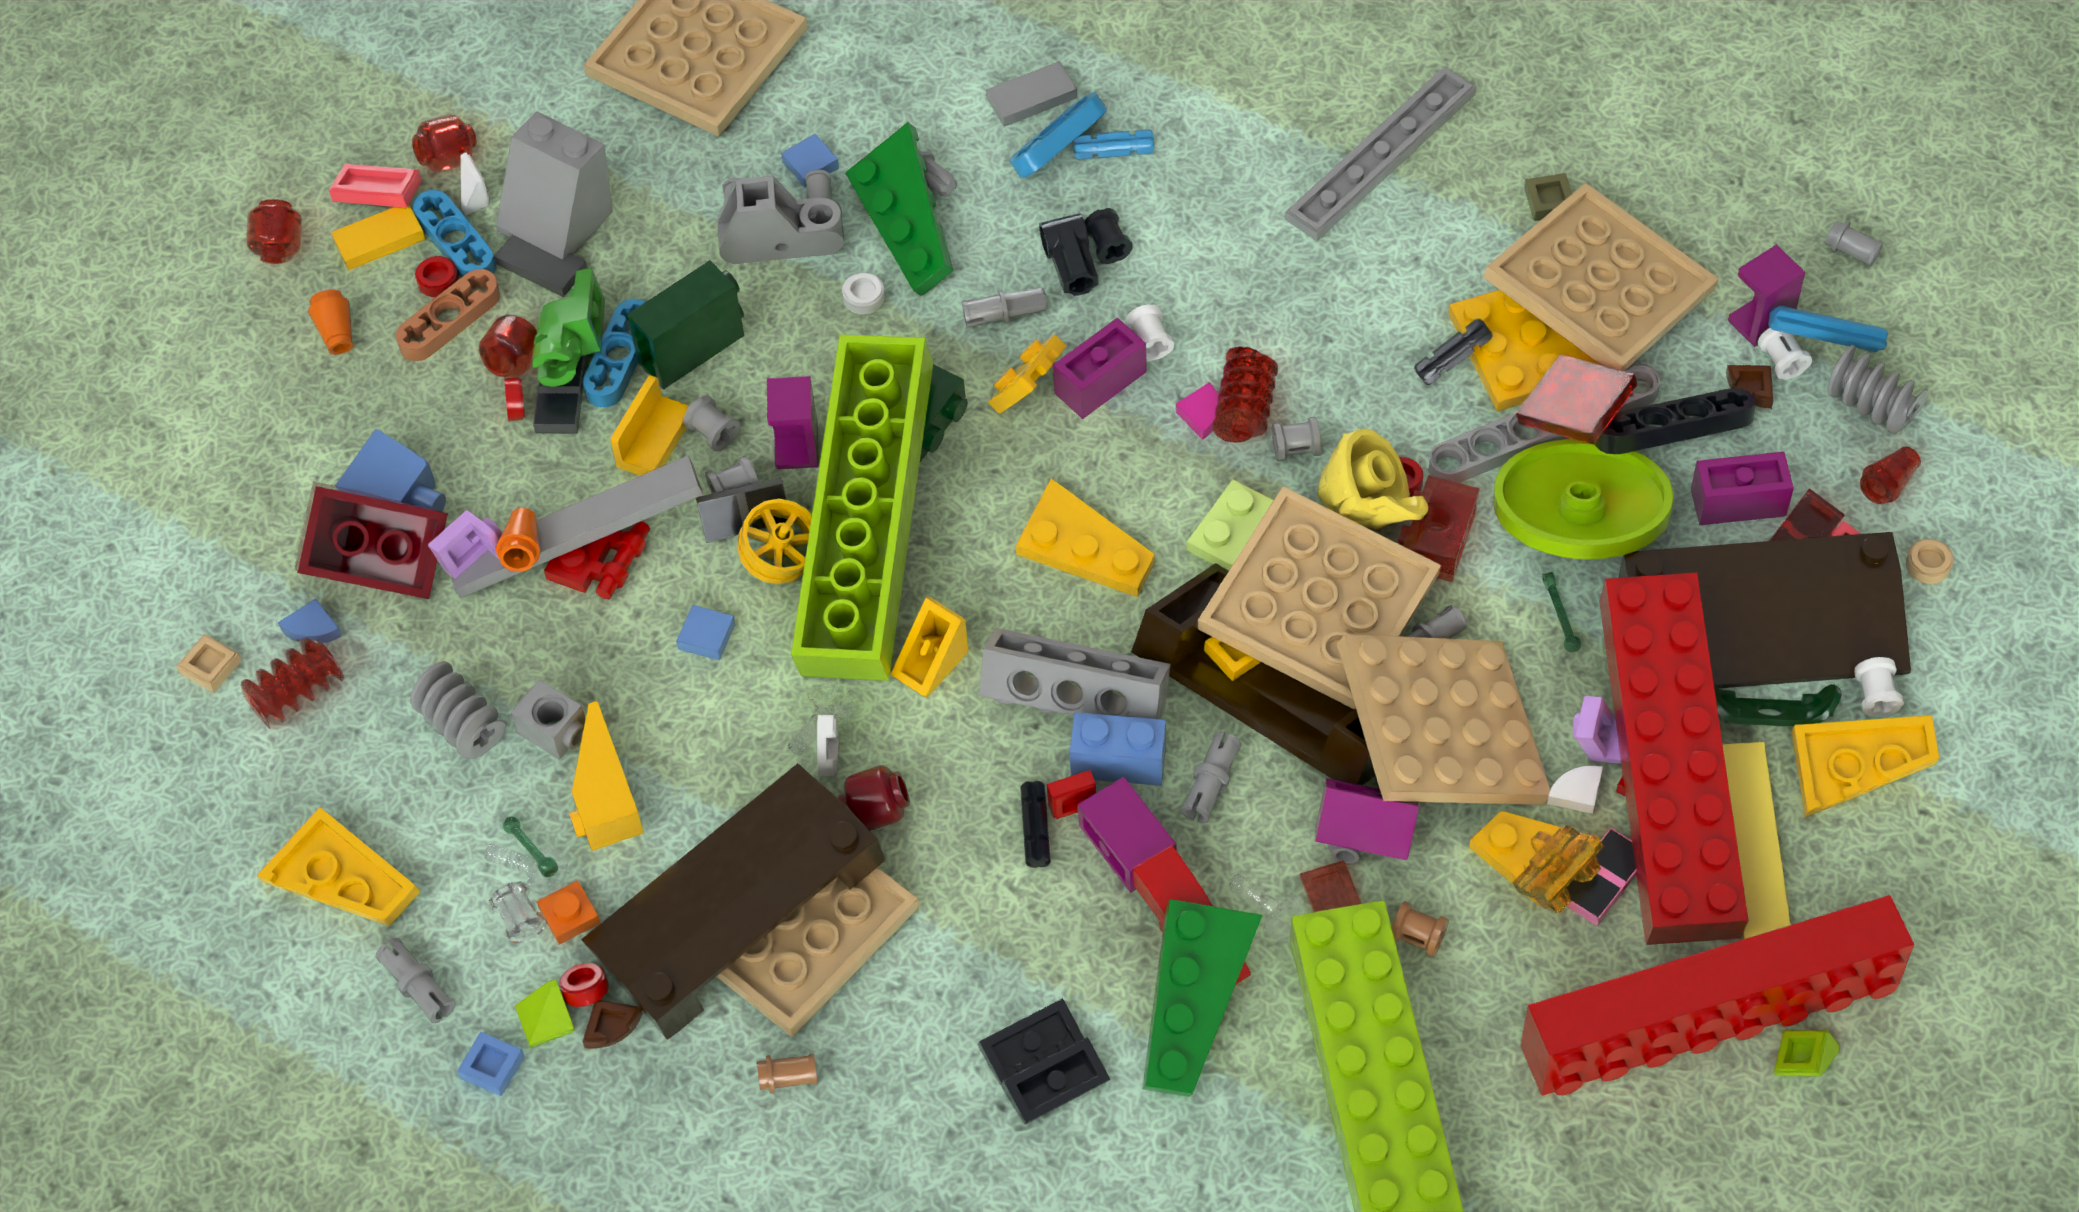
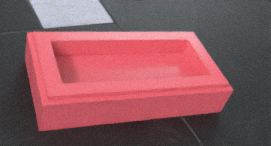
(375, 185)

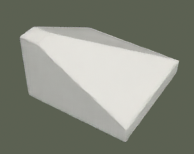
(473, 187)

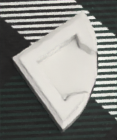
(827, 745)
(1576, 789)

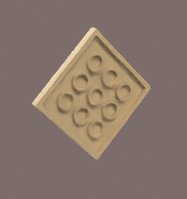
(696, 55)
(1601, 278)
(1308, 584)
(1443, 720)
(819, 948)

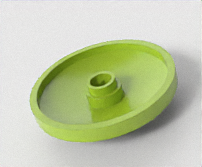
(1581, 500)

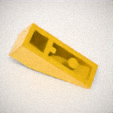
(600, 789)

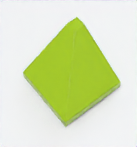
(544, 1014)
(1805, 1053)

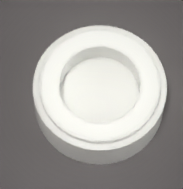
(863, 293)

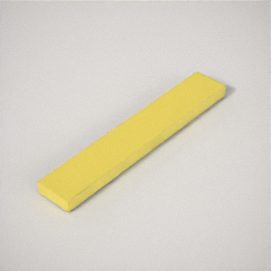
(1756, 837)

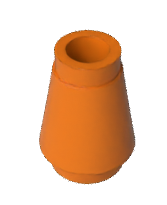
(332, 319)
(519, 541)

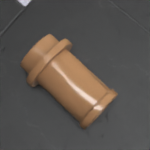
(786, 1072)

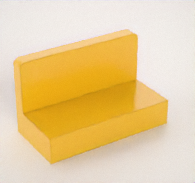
(648, 430)

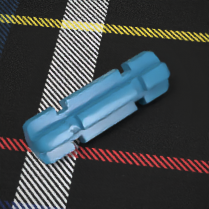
(1114, 144)

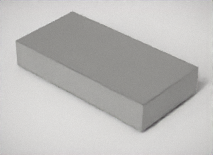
(1031, 93)

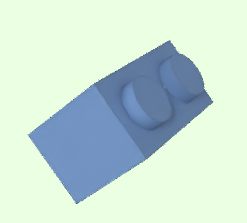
(1118, 748)

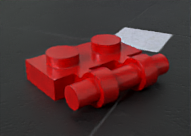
(586, 563)

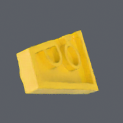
(1083, 543)
(1859, 756)
(340, 871)

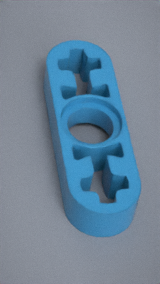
(1058, 135)
(452, 221)
(620, 370)

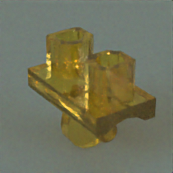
(1556, 863)

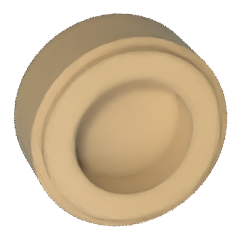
(1929, 561)

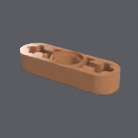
(452, 298)

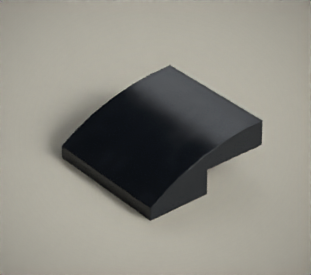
(1043, 1061)

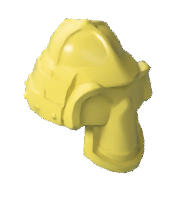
(1368, 482)

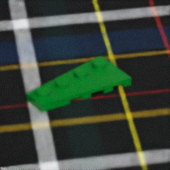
(902, 208)
(1195, 979)

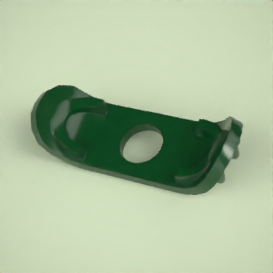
(1808, 710)

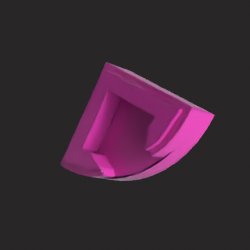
(1199, 410)

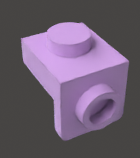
(465, 542)
(1597, 731)

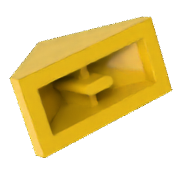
(932, 647)

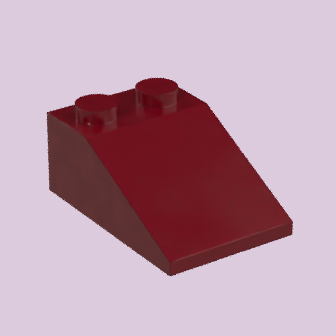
(369, 540)

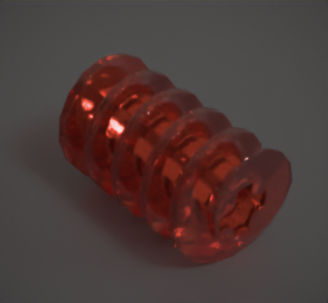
(1244, 395)
(291, 680)

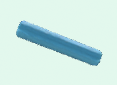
(1827, 328)

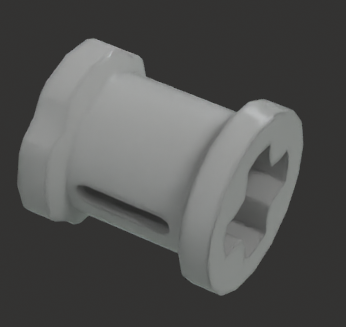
(711, 423)
(1296, 438)
(732, 477)

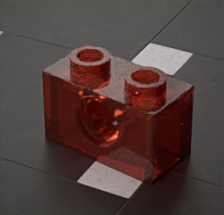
(1451, 508)

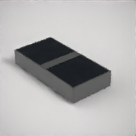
(560, 406)
(725, 511)

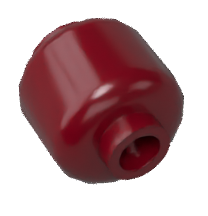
(876, 796)

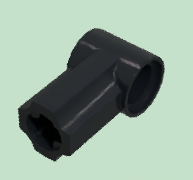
(1068, 246)

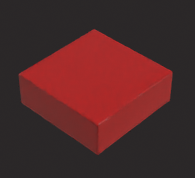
(1068, 792)

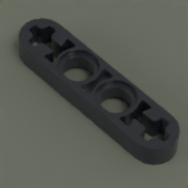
(1720, 411)

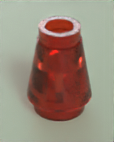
(1889, 475)

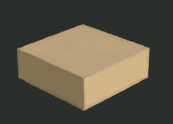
(209, 663)

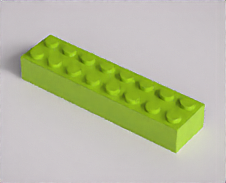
(863, 508)
(1372, 1061)

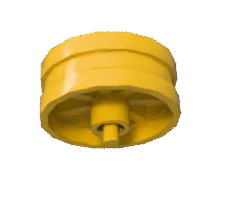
(778, 541)

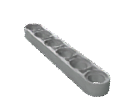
(1502, 434)

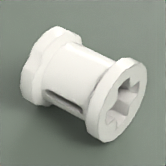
(1147, 324)
(1785, 353)
(1878, 686)

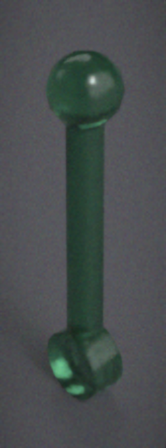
(1571, 643)
(546, 866)

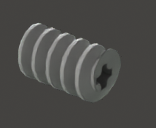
(1874, 392)
(457, 711)

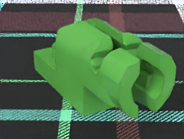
(569, 330)

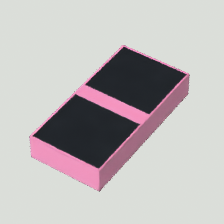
(1618, 868)

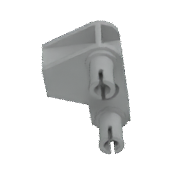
(769, 224)

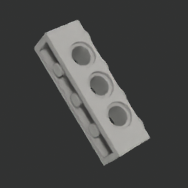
(1055, 662)

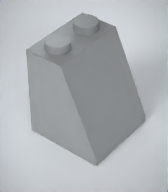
(554, 187)

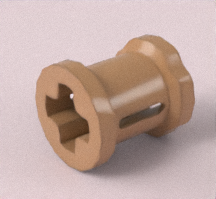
(1419, 929)

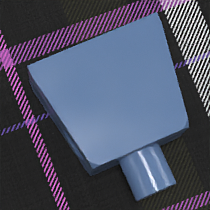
(392, 472)

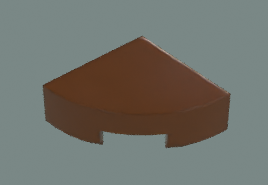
(1755, 379)
(610, 1022)

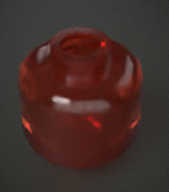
(442, 142)
(274, 231)
(508, 346)

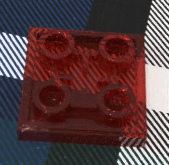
(1576, 399)

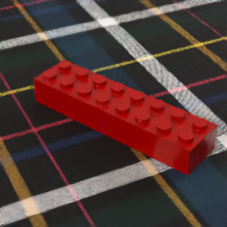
(1672, 760)
(1715, 996)

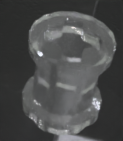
(517, 912)

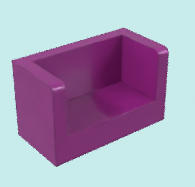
(1775, 282)
(1099, 368)
(793, 421)
(1741, 488)
(1360, 820)
(1122, 829)

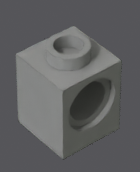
(544, 705)

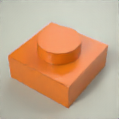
(568, 912)

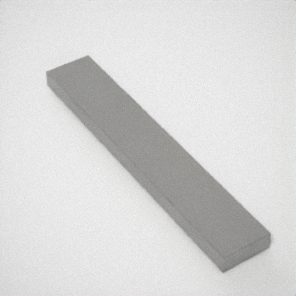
(1380, 153)
(594, 519)

